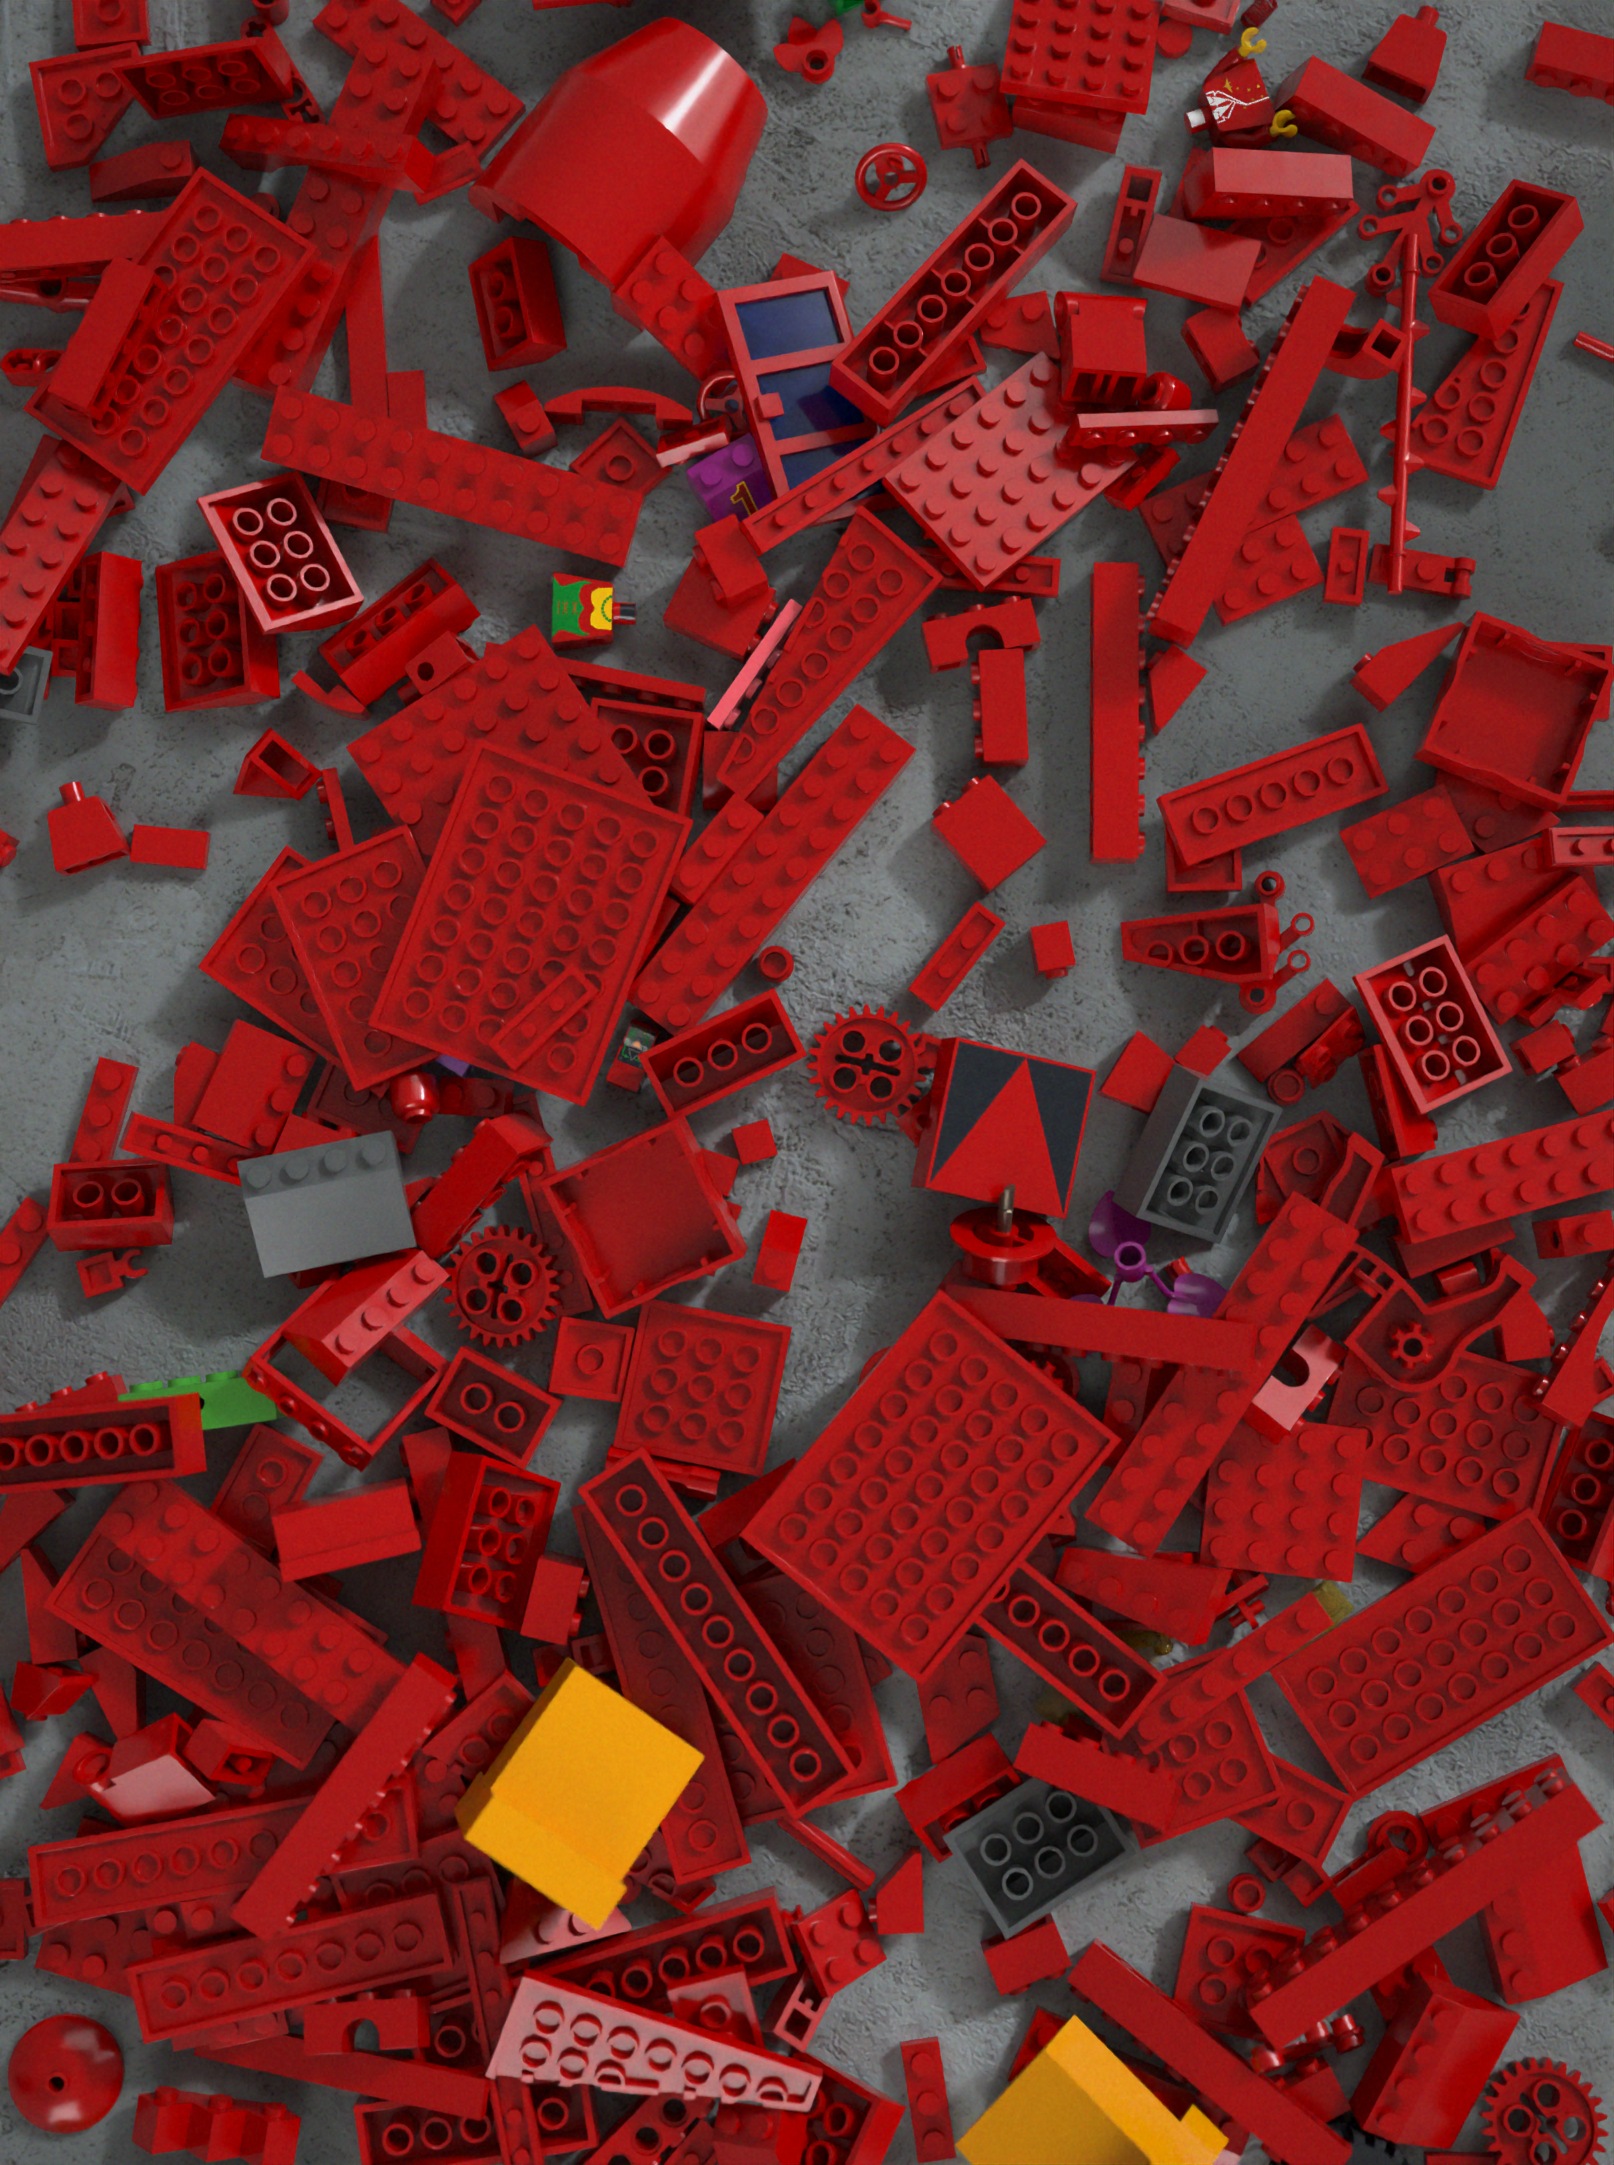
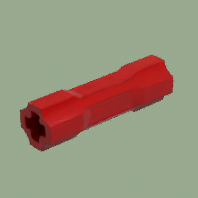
(689, 1479)

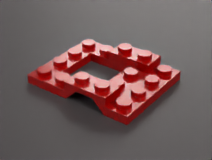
(208, 1920)

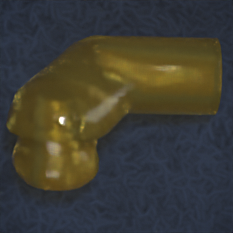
(1139, 1640)

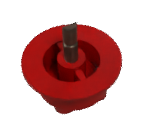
(1002, 1242)

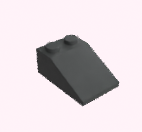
(25, 687)

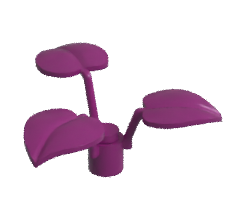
(1123, 1236)

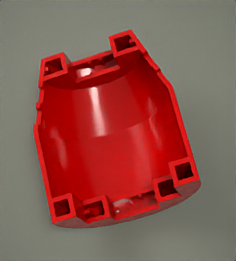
(632, 150)

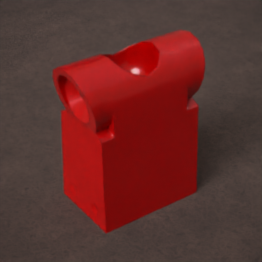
(1101, 347)
(146, 1775)

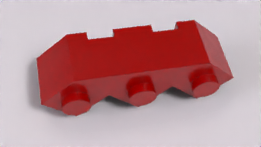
(216, 2127)

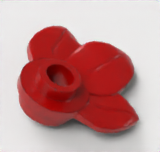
(810, 46)

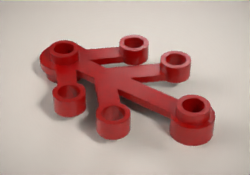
(1409, 223)
(1287, 938)
(1345, 2039)

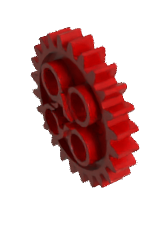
(876, 1032)
(534, 1297)
(1567, 2101)

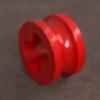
(790, 1917)

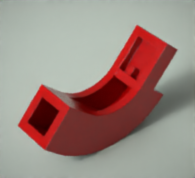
(1366, 351)

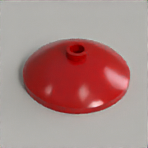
(81, 2055)

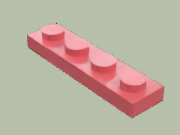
(748, 680)

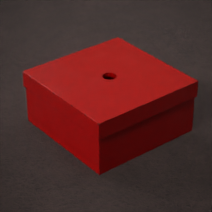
(345, 1529)

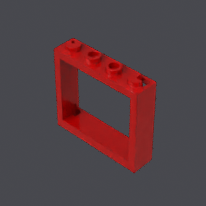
(402, 1347)

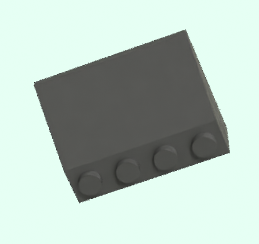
(1196, 1154)
(327, 1204)
(1036, 1851)

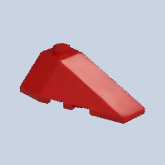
(1216, 944)

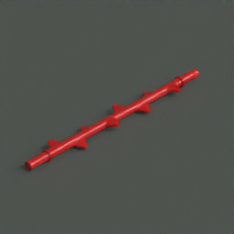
(1399, 428)

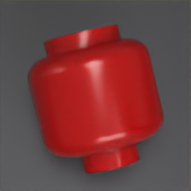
(1163, 393)
(414, 1096)

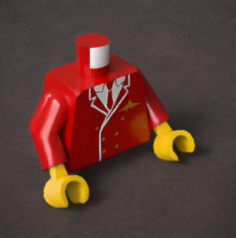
(1236, 102)

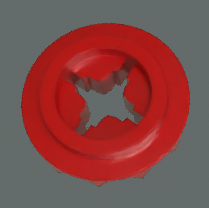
(1397, 1821)

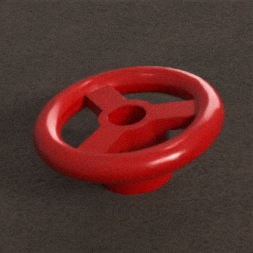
(888, 159)
(707, 403)

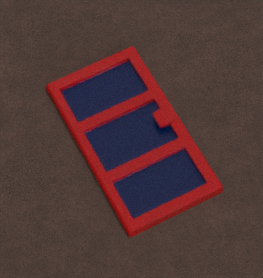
(782, 356)

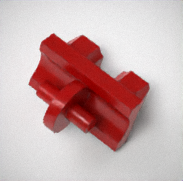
(1249, 1587)

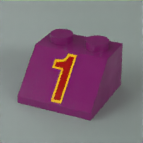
(730, 481)

